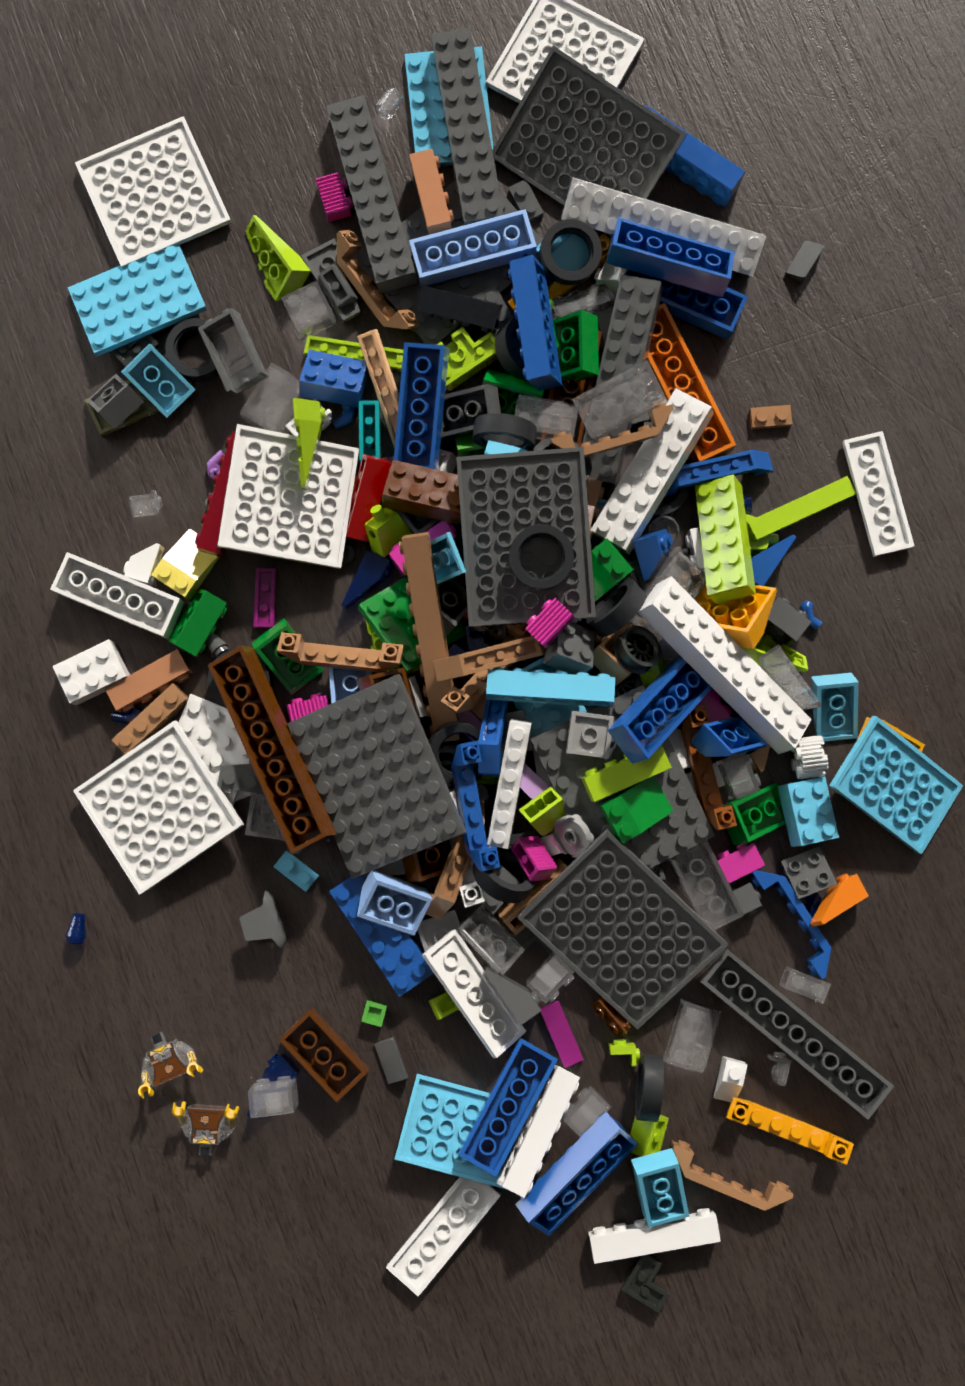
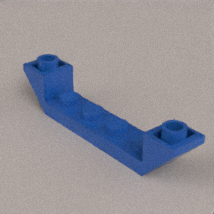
(712, 469)
(491, 736)
(469, 806)
(819, 961)

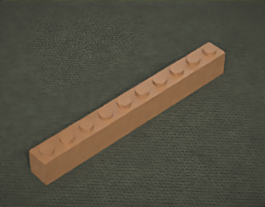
(428, 625)

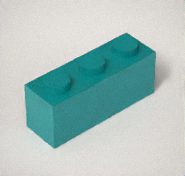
(369, 429)

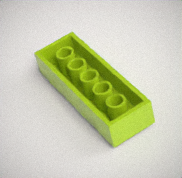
(725, 539)

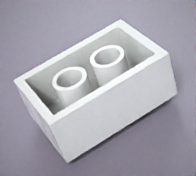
(91, 672)

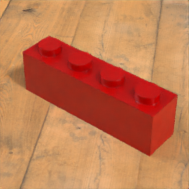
(366, 494)

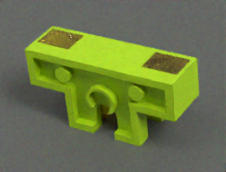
(467, 357)

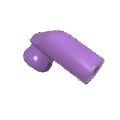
(213, 465)

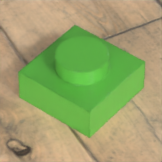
(374, 1013)

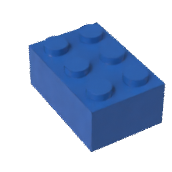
(333, 378)

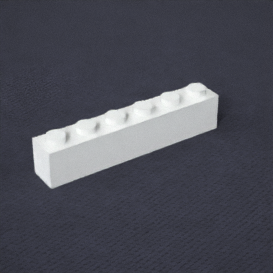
(509, 783)
(538, 1131)
(638, 1240)

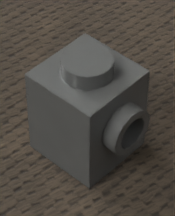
(748, 898)

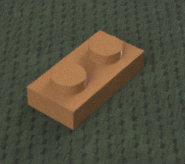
(770, 417)

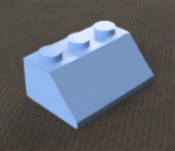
(393, 902)

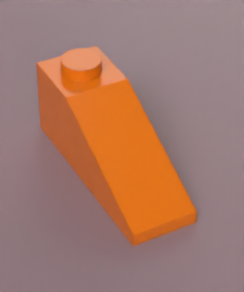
(839, 898)

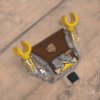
(166, 1062)
(206, 1124)

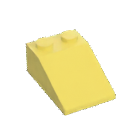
(184, 566)

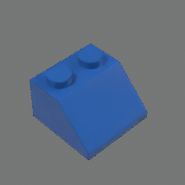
(652, 551)

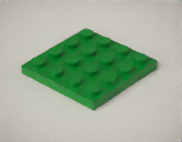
(392, 622)

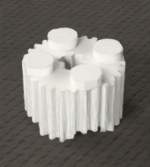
(809, 758)

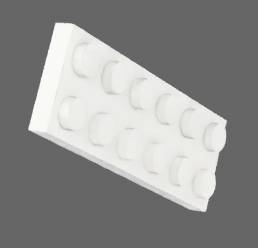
(878, 494)
(473, 993)
(442, 1233)

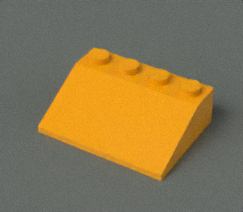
(743, 617)

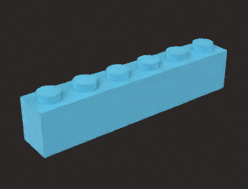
(550, 687)

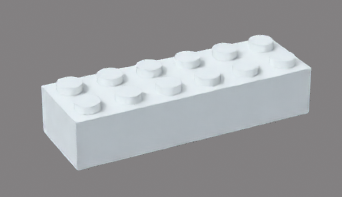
(117, 595)

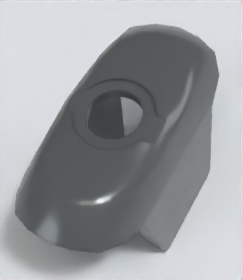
(264, 922)

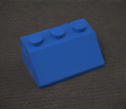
(727, 738)

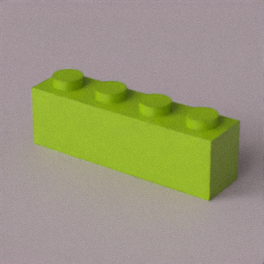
(622, 774)

